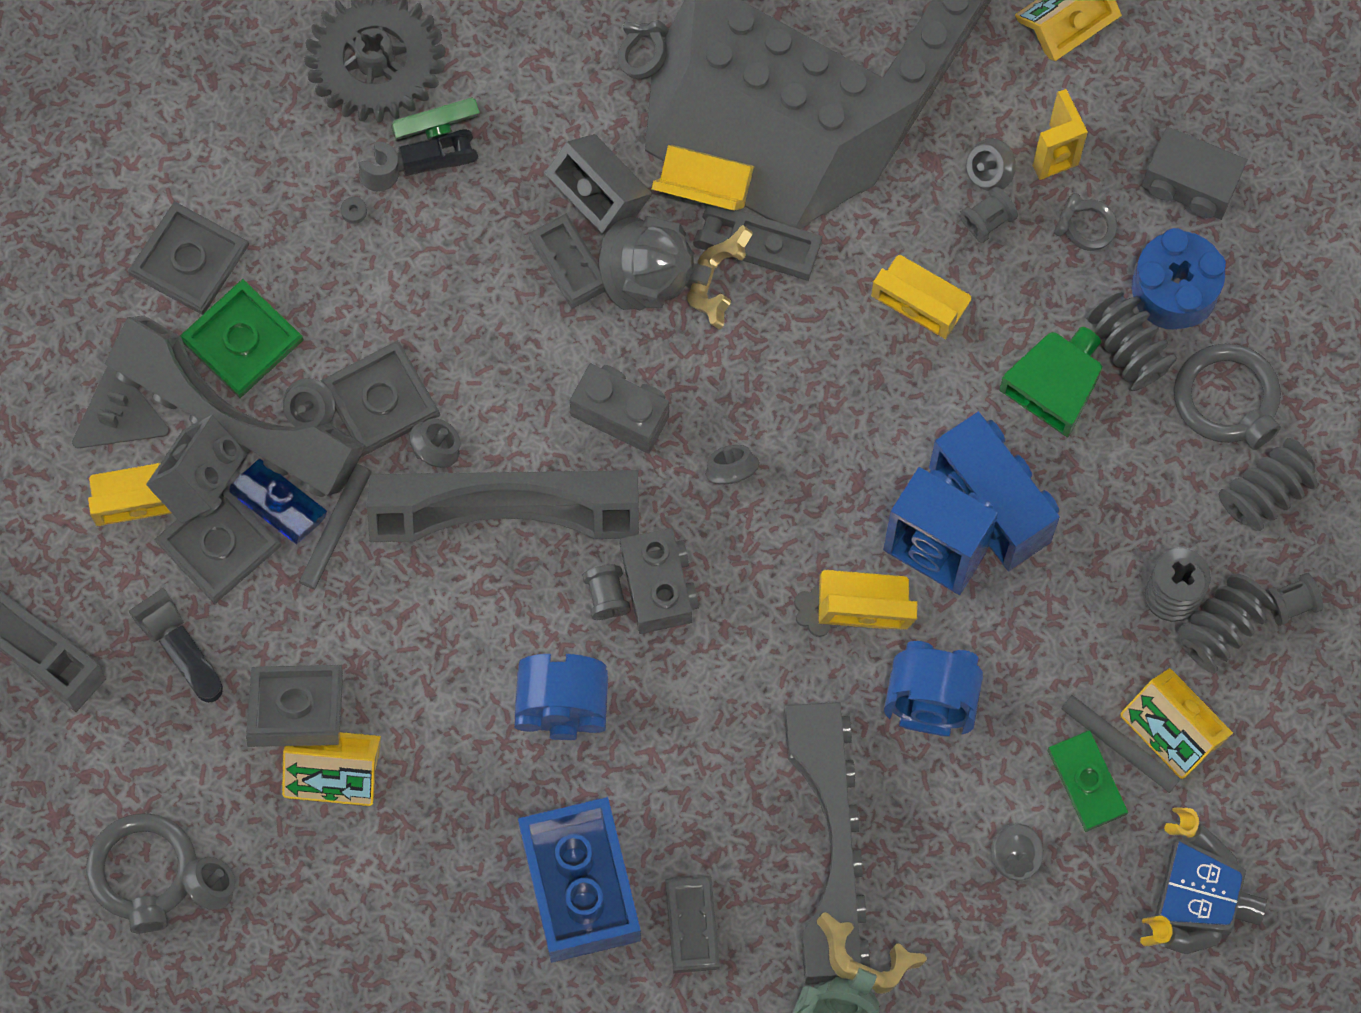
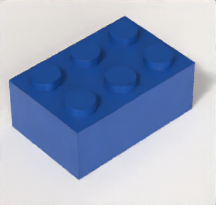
(981, 464)
(940, 529)
(579, 879)

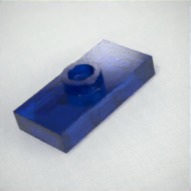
(278, 501)

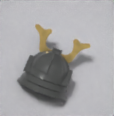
(652, 263)

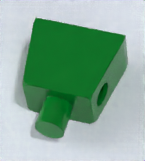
(1056, 378)

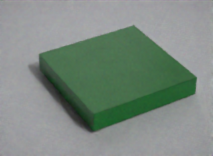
(241, 338)

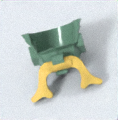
(853, 994)

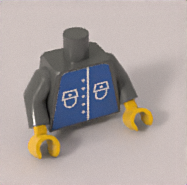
(1200, 891)

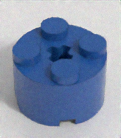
(1183, 257)
(934, 689)
(561, 695)

